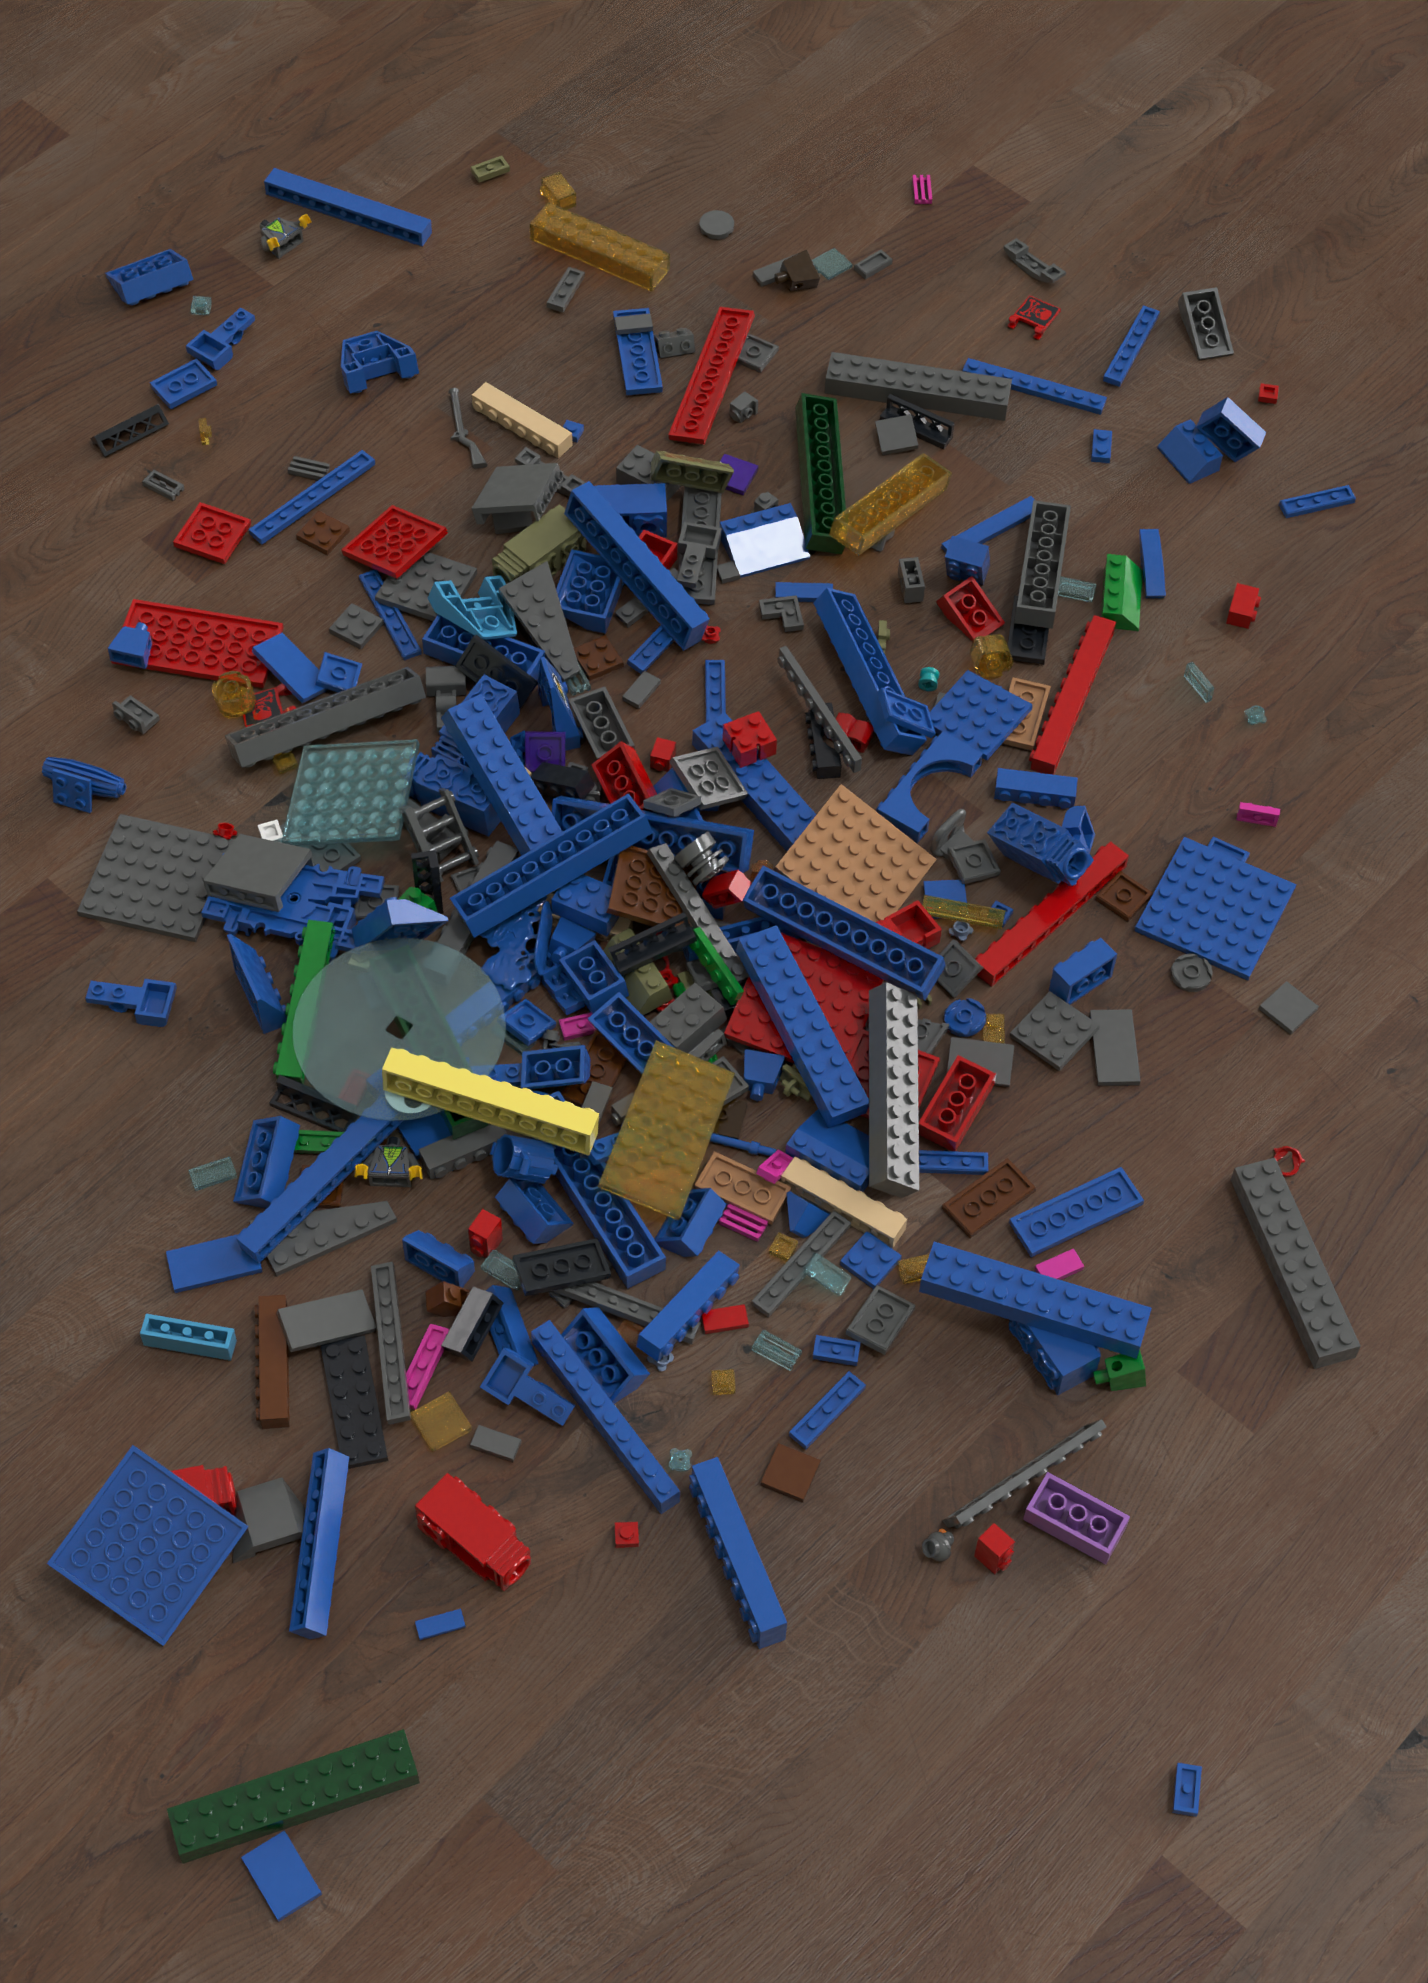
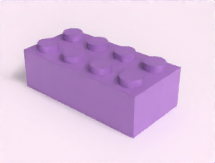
(1076, 1518)

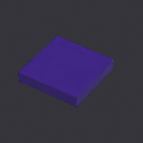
(742, 476)
(544, 747)

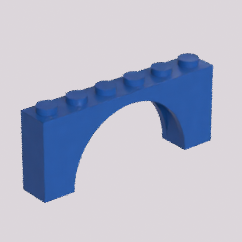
(943, 755)

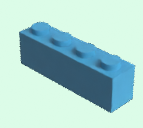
(188, 1337)

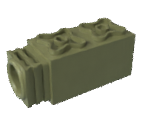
(540, 542)

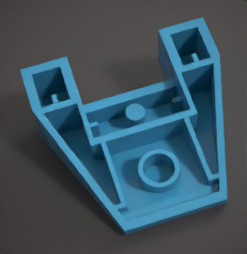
(482, 616)

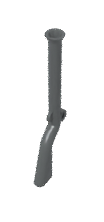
(459, 436)

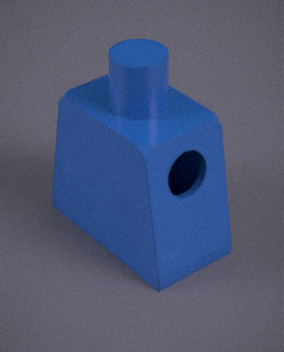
(131, 646)
(568, 938)
(762, 1072)

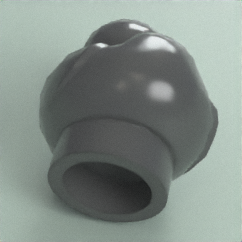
(938, 1545)

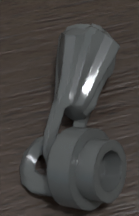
(552, 1035)

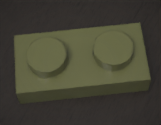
(490, 169)

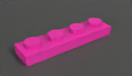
(425, 1362)

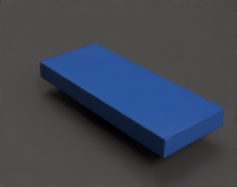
(440, 1624)

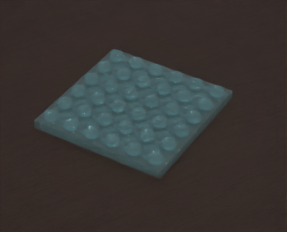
(351, 792)

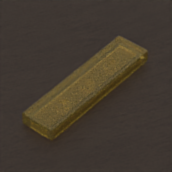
(964, 912)

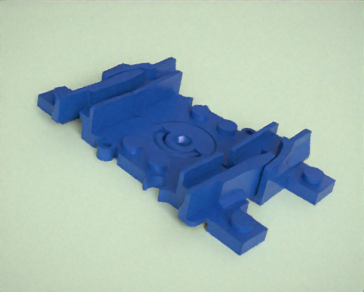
(313, 892)

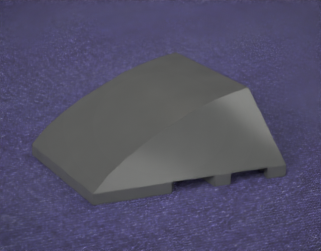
(272, 1517)

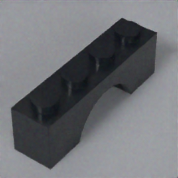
(826, 759)

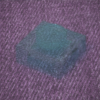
(201, 305)

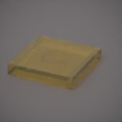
(441, 1421)

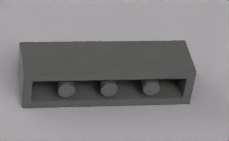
(455, 1154)

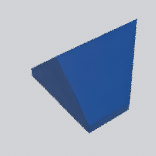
(803, 1215)

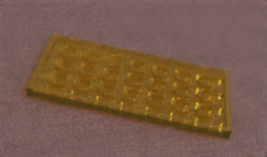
(666, 1130)

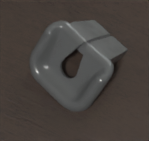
(940, 841)

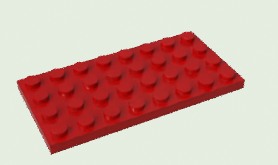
(202, 641)

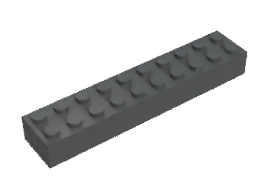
(918, 384)
(325, 717)
(893, 1091)
(1295, 1263)

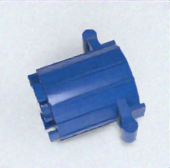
(523, 1159)

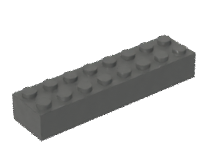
(1042, 564)

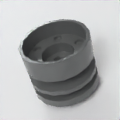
(701, 858)

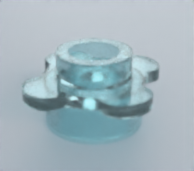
(1255, 715)
(683, 1465)

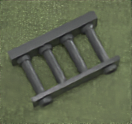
(419, 834)

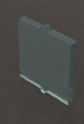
(831, 264)

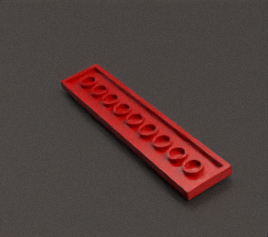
(711, 375)

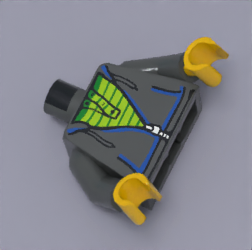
(282, 235)
(390, 1165)

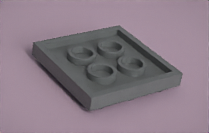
(709, 776)
(1054, 1031)

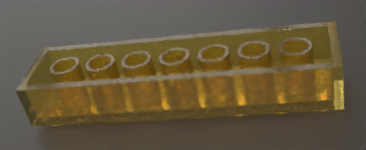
(600, 246)
(890, 504)

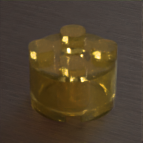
(991, 656)
(234, 694)

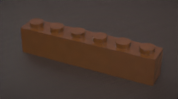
(273, 1364)

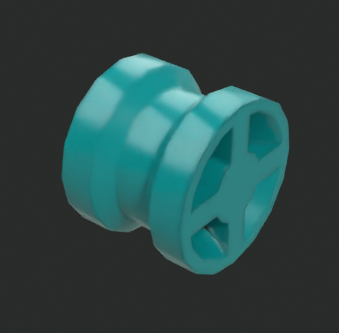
(928, 679)

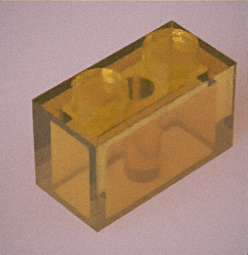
(558, 191)

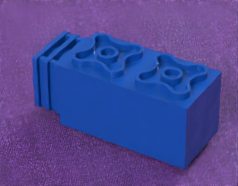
(639, 505)
(503, 704)
(470, 798)
(1040, 845)
(1057, 1357)

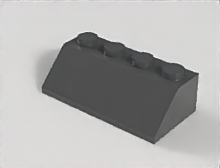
(600, 721)

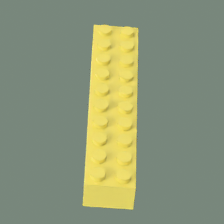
(490, 1101)

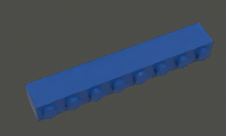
(319, 1544)

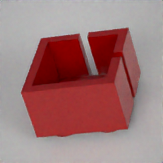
(661, 547)
(745, 735)
(917, 925)

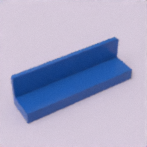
(508, 1328)

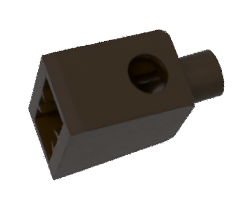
(798, 272)

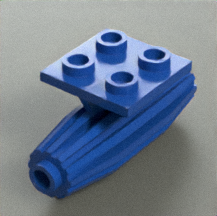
(77, 782)

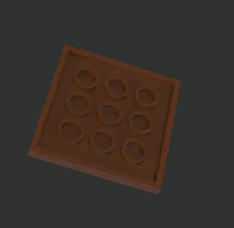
(640, 890)

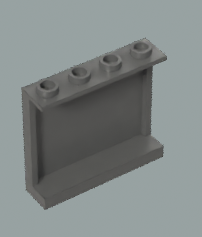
(518, 490)
(256, 872)

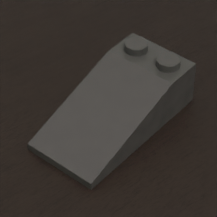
(1205, 323)

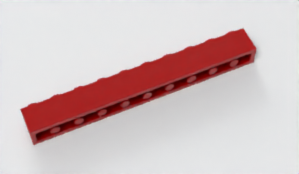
(1073, 695)
(1049, 915)

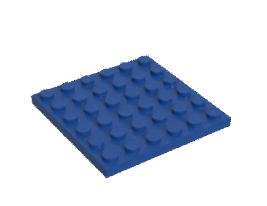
(1215, 908)
(148, 1545)

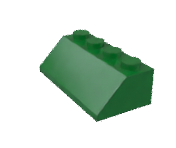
(1122, 592)

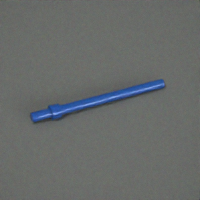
(753, 1147)

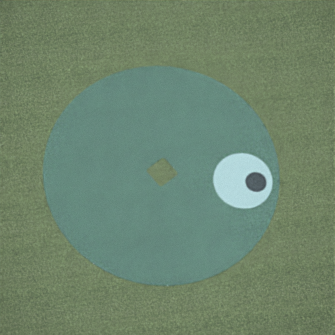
(357, 996)

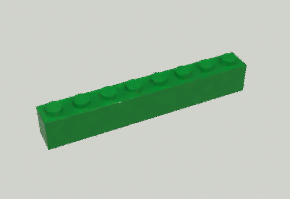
(313, 957)

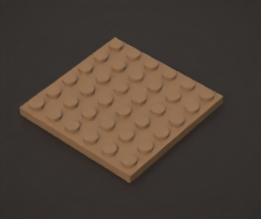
(856, 858)

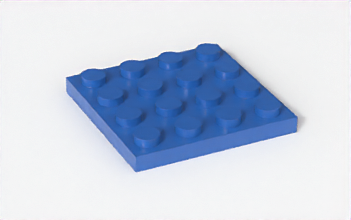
(979, 713)

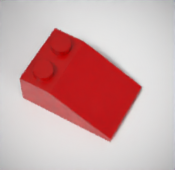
(970, 609)

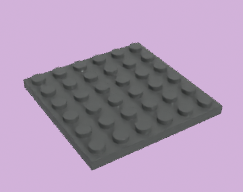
(153, 878)

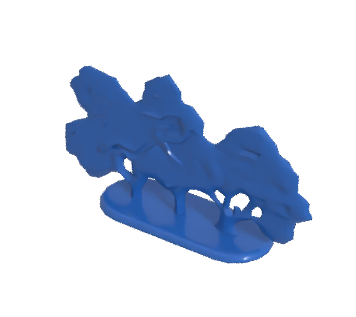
(512, 938)

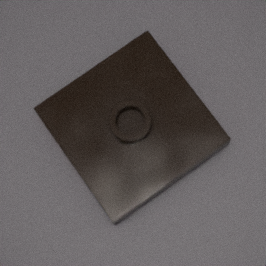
(731, 1119)

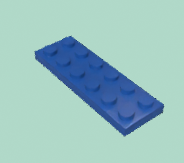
(638, 358)
(1076, 1211)

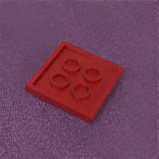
(212, 533)

